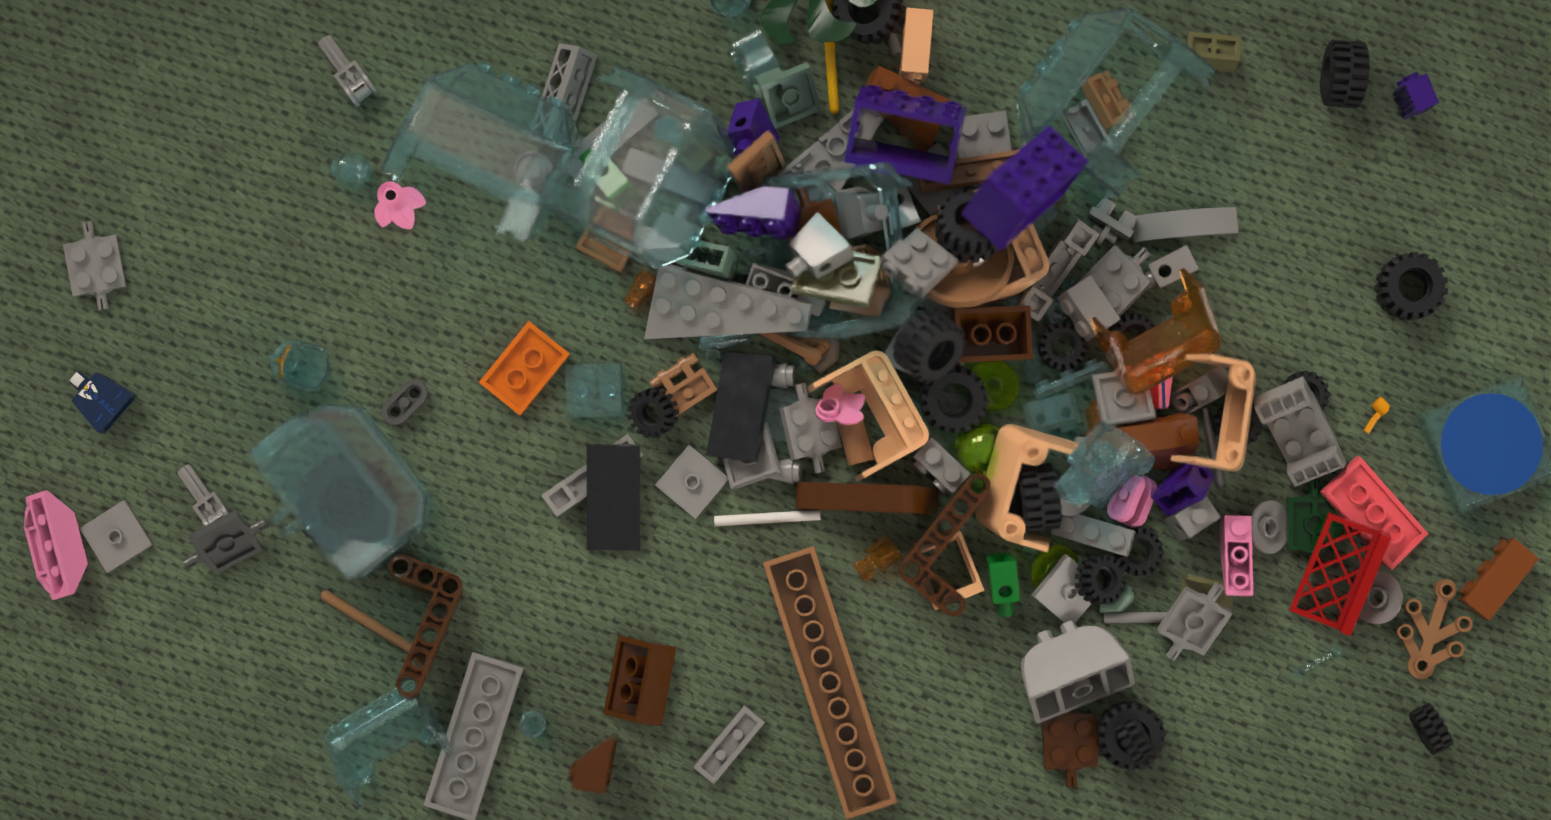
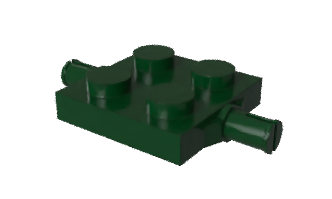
(1305, 521)

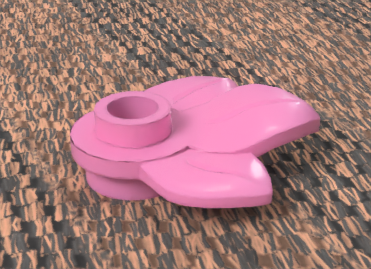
(400, 208)
(840, 406)

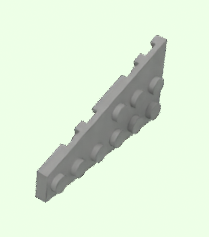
(831, 147)
(705, 305)

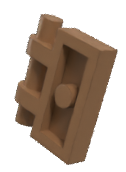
(1105, 98)
(690, 390)

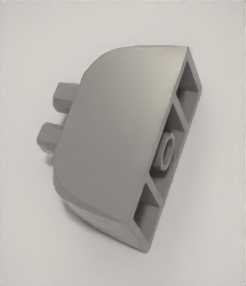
(1074, 669)

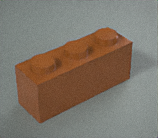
(1497, 578)

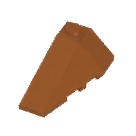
(1166, 437)

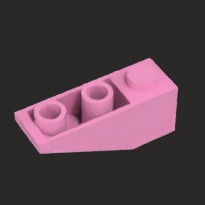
(1236, 555)

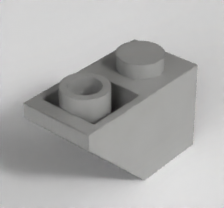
(1200, 391)

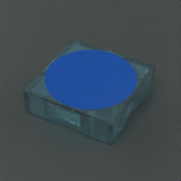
(1487, 444)

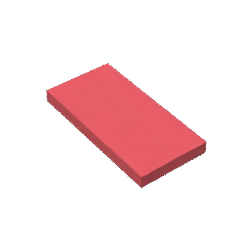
(1365, 499)

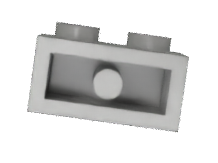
(1085, 302)
(941, 466)

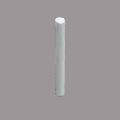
(762, 518)

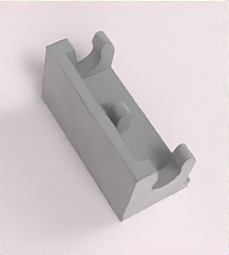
(1084, 127)

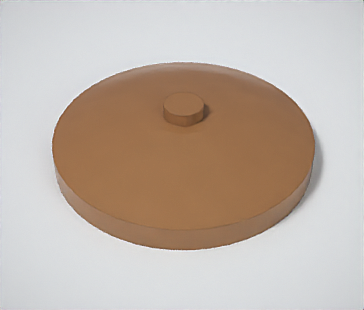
(970, 282)

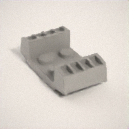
(1300, 431)

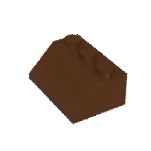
(995, 333)
(639, 681)
(594, 768)

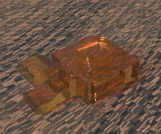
(879, 556)

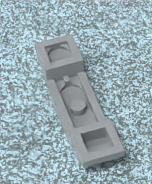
(1185, 224)
(1062, 258)
(572, 489)

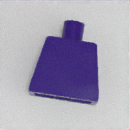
(749, 124)
(1189, 482)

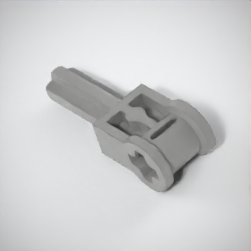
(348, 74)
(209, 505)

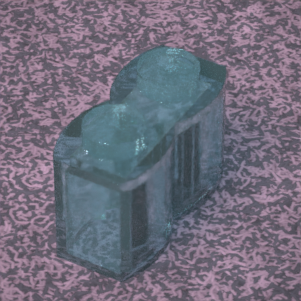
(753, 55)

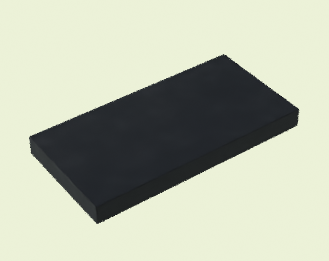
(741, 406)
(613, 496)

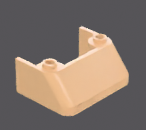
(1030, 264)
(888, 402)
(1235, 416)
(1011, 449)

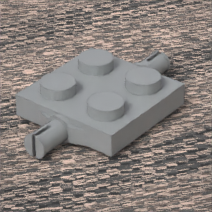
(94, 265)
(1121, 277)
(805, 432)
(1194, 621)

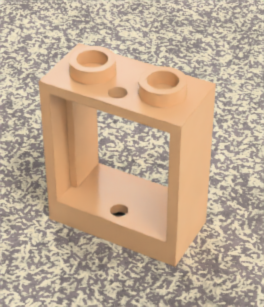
(916, 44)
(967, 590)

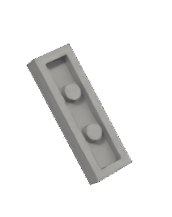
(1096, 534)
(729, 744)

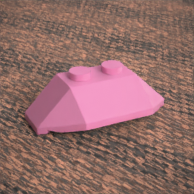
(54, 544)

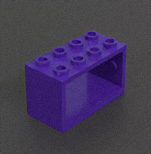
(903, 159)
(1024, 187)

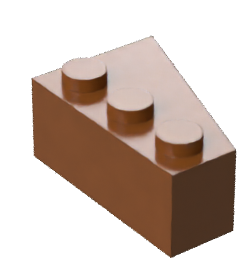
(918, 131)

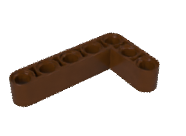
(867, 497)
(940, 542)
(429, 621)

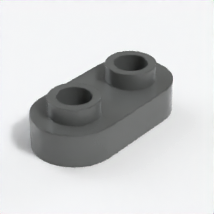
(403, 400)

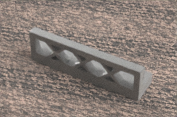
(574, 76)

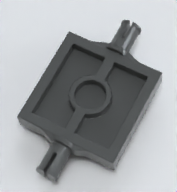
(225, 542)

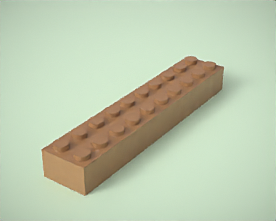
(830, 682)

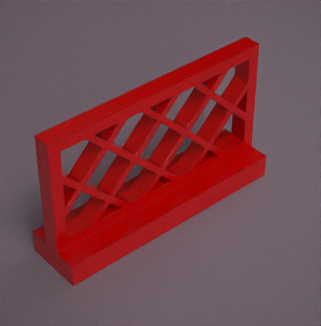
(1362, 581)

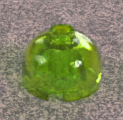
(976, 447)

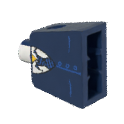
(100, 399)

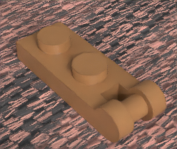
(810, 348)

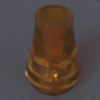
(640, 289)

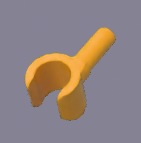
(1381, 408)

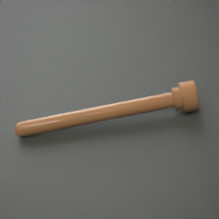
(371, 623)

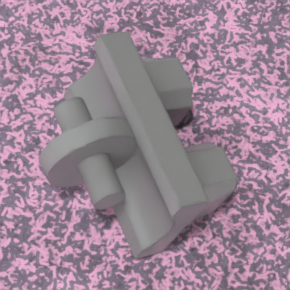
(1122, 227)

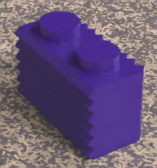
(1415, 95)

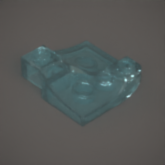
(1103, 466)

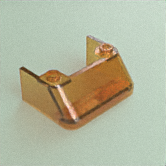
(1163, 349)

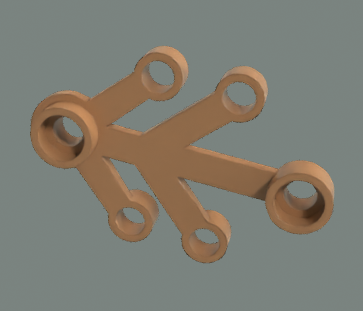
(1431, 633)

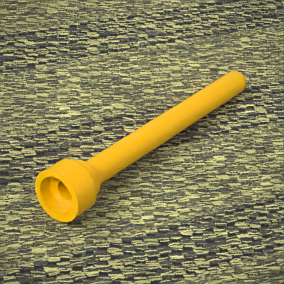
(831, 70)

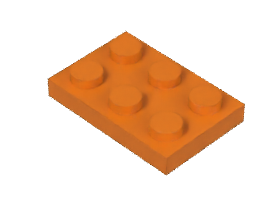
(524, 368)

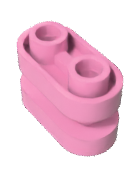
(1133, 501)

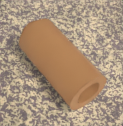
(855, 443)

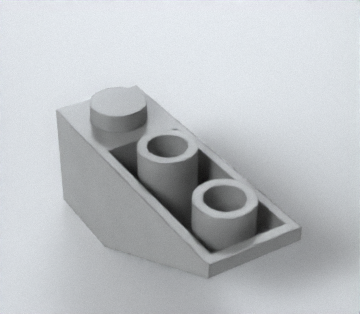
(780, 282)

